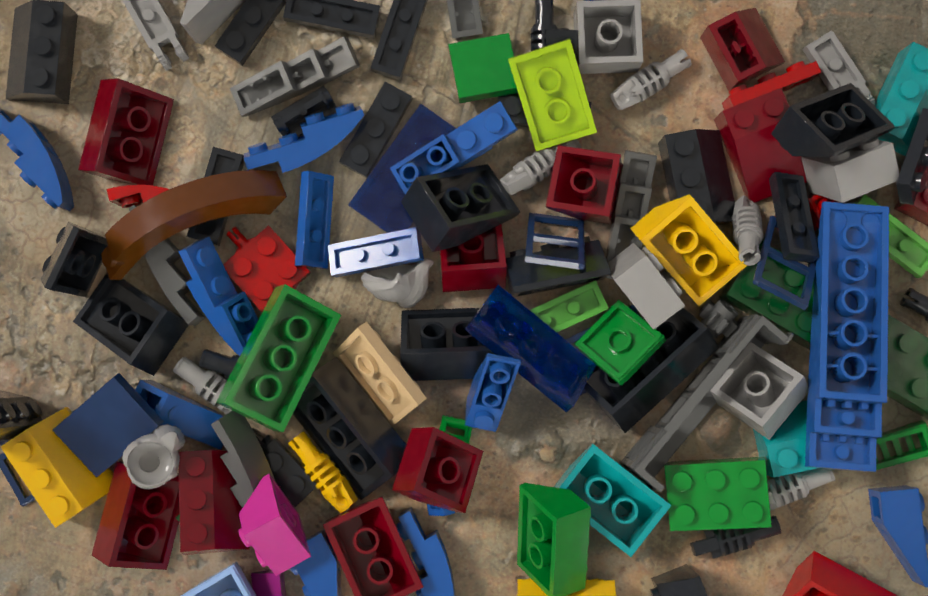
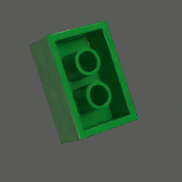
(718, 494)

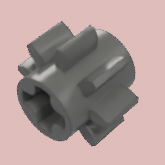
(719, 318)

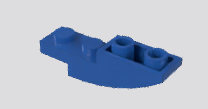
(320, 136)
(456, 148)
(37, 160)
(216, 295)
(428, 554)

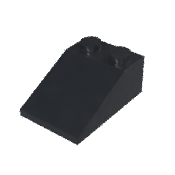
(458, 205)
(74, 261)
(131, 324)

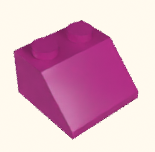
(273, 528)

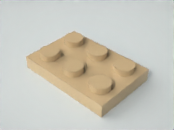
(379, 374)

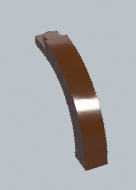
(185, 207)

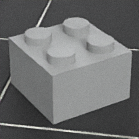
(608, 36)
(852, 171)
(648, 289)
(760, 390)

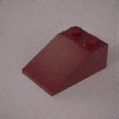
(752, 147)
(475, 263)

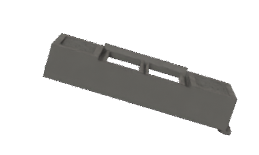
(696, 400)

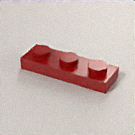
(796, 75)

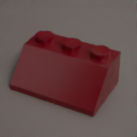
(126, 133)
(207, 504)
(137, 523)
(372, 551)

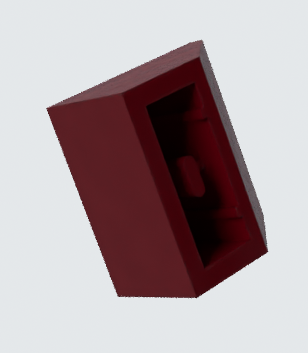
(741, 47)

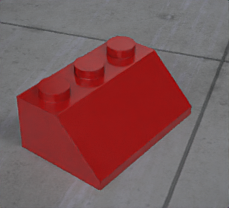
(824, 577)

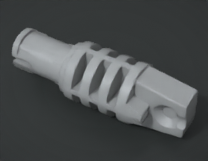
(649, 80)
(533, 169)
(747, 230)
(207, 383)
(796, 486)

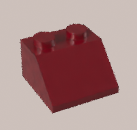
(584, 184)
(438, 469)

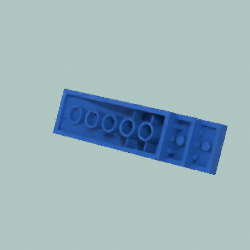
(848, 338)

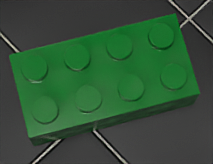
(279, 358)

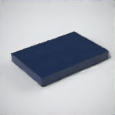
(107, 424)

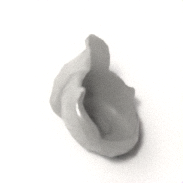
(399, 283)
(154, 457)

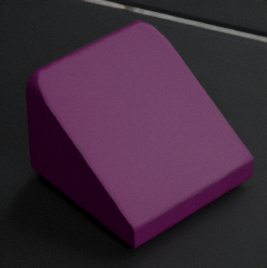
(268, 584)

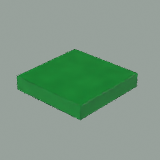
(483, 68)
(620, 342)

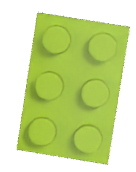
(552, 95)

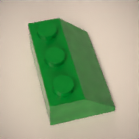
(553, 538)

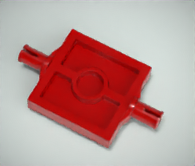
(263, 265)

